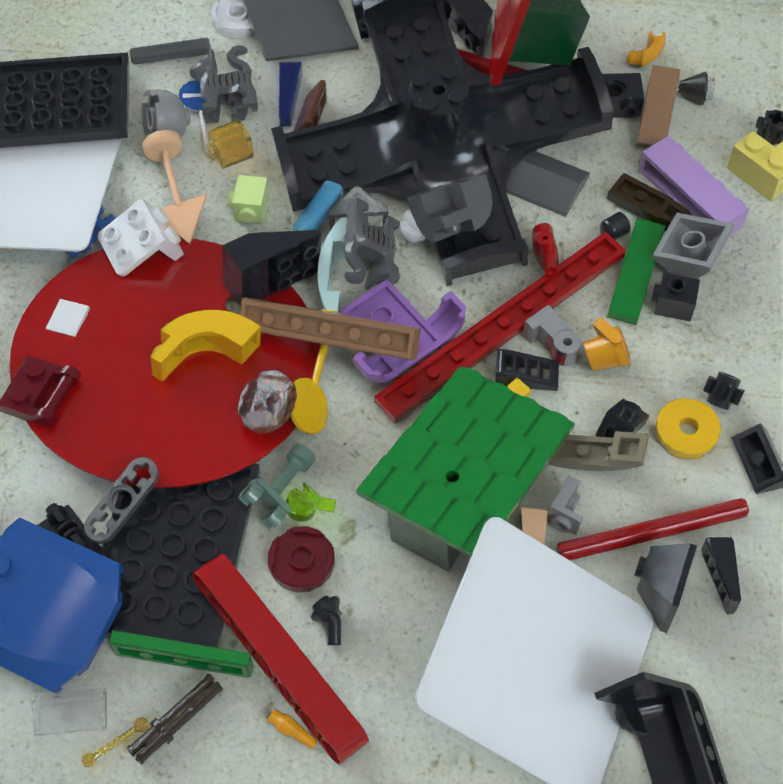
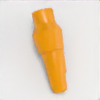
(289, 727)

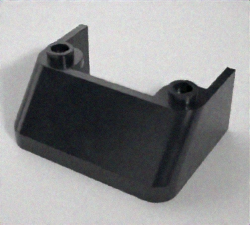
(669, 727)

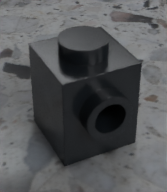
(675, 296)

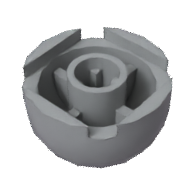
(164, 112)

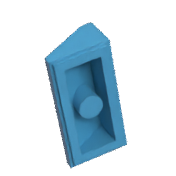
(318, 208)

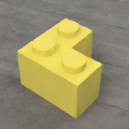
(758, 164)

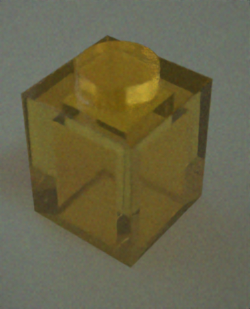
(230, 144)

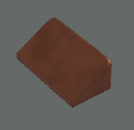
(312, 107)

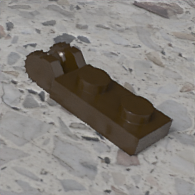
(645, 200)

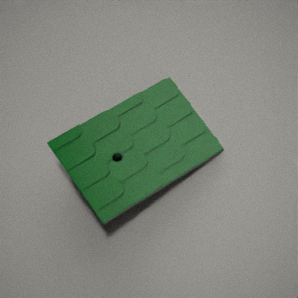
(462, 464)

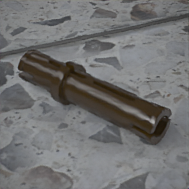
(174, 719)

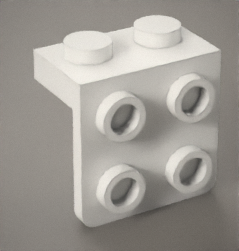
(137, 236)

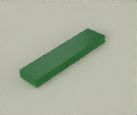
(635, 272)
(182, 654)

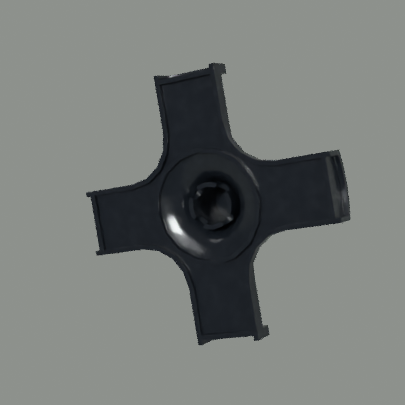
(443, 124)

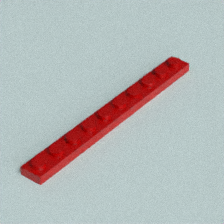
(498, 327)

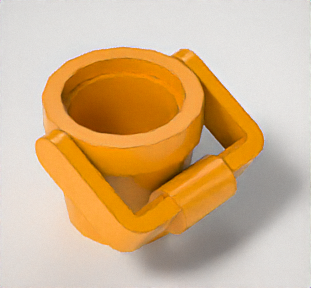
(608, 348)

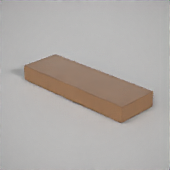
(658, 105)

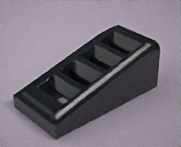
(517, 360)
(722, 565)

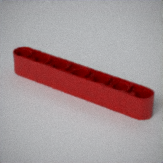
(281, 659)

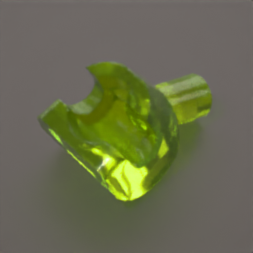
(306, 503)

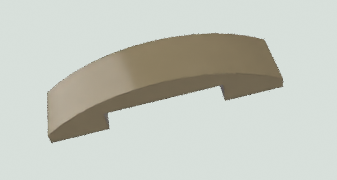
(602, 453)

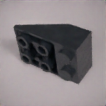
(269, 262)

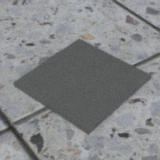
(299, 27)

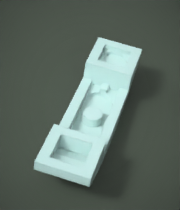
(332, 249)

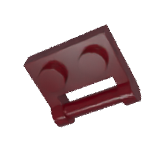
(30, 387)

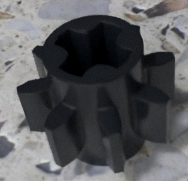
(771, 126)
(723, 390)

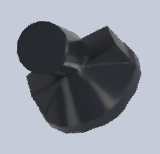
(328, 611)

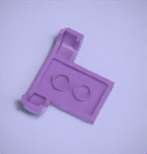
(389, 305)

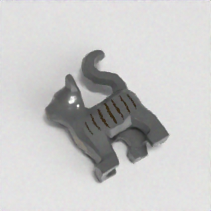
(227, 87)
(370, 243)

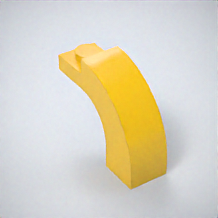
(204, 331)

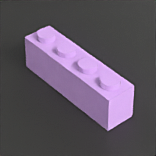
(690, 184)

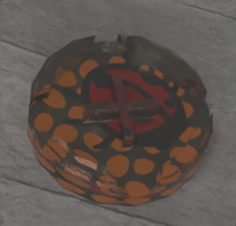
(267, 402)

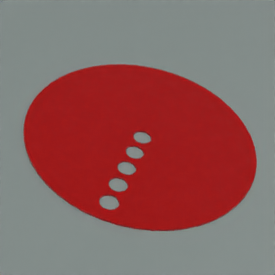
(123, 411)

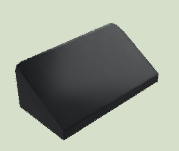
(760, 459)

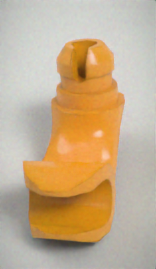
(646, 56)

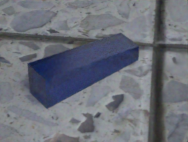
(289, 84)

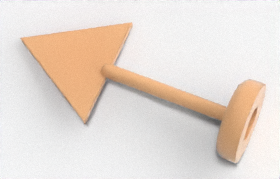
(182, 215)

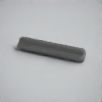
(170, 51)

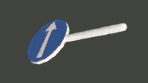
(191, 98)

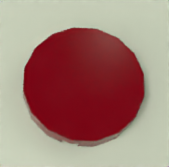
(301, 559)

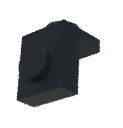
(622, 417)

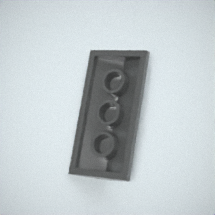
(547, 182)

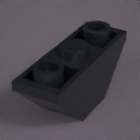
(470, 21)

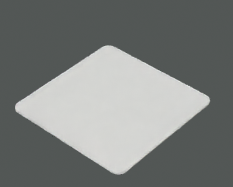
(53, 193)
(528, 654)

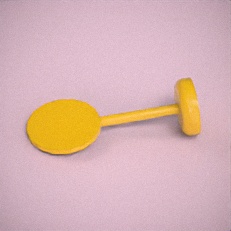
(311, 404)

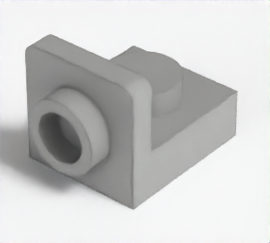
(563, 505)

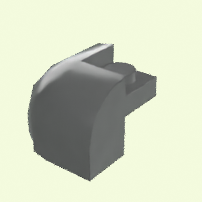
(452, 207)

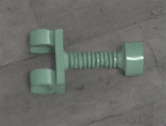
(299, 459)

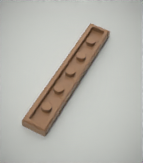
(333, 328)

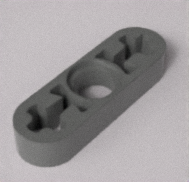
(119, 486)

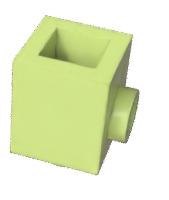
(249, 199)

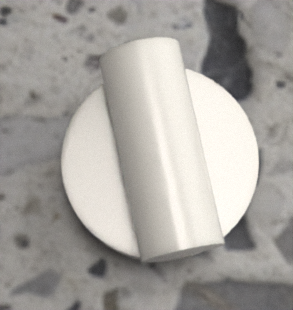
(409, 228)

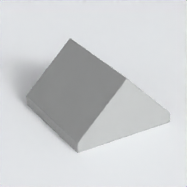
(692, 245)

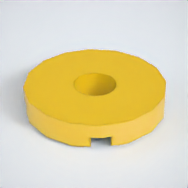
(693, 413)

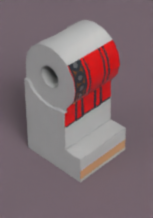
(554, 335)

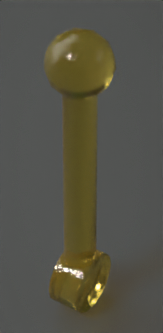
(140, 725)

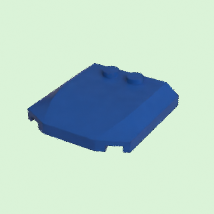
(53, 604)

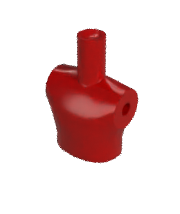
(545, 248)

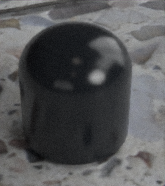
(616, 225)

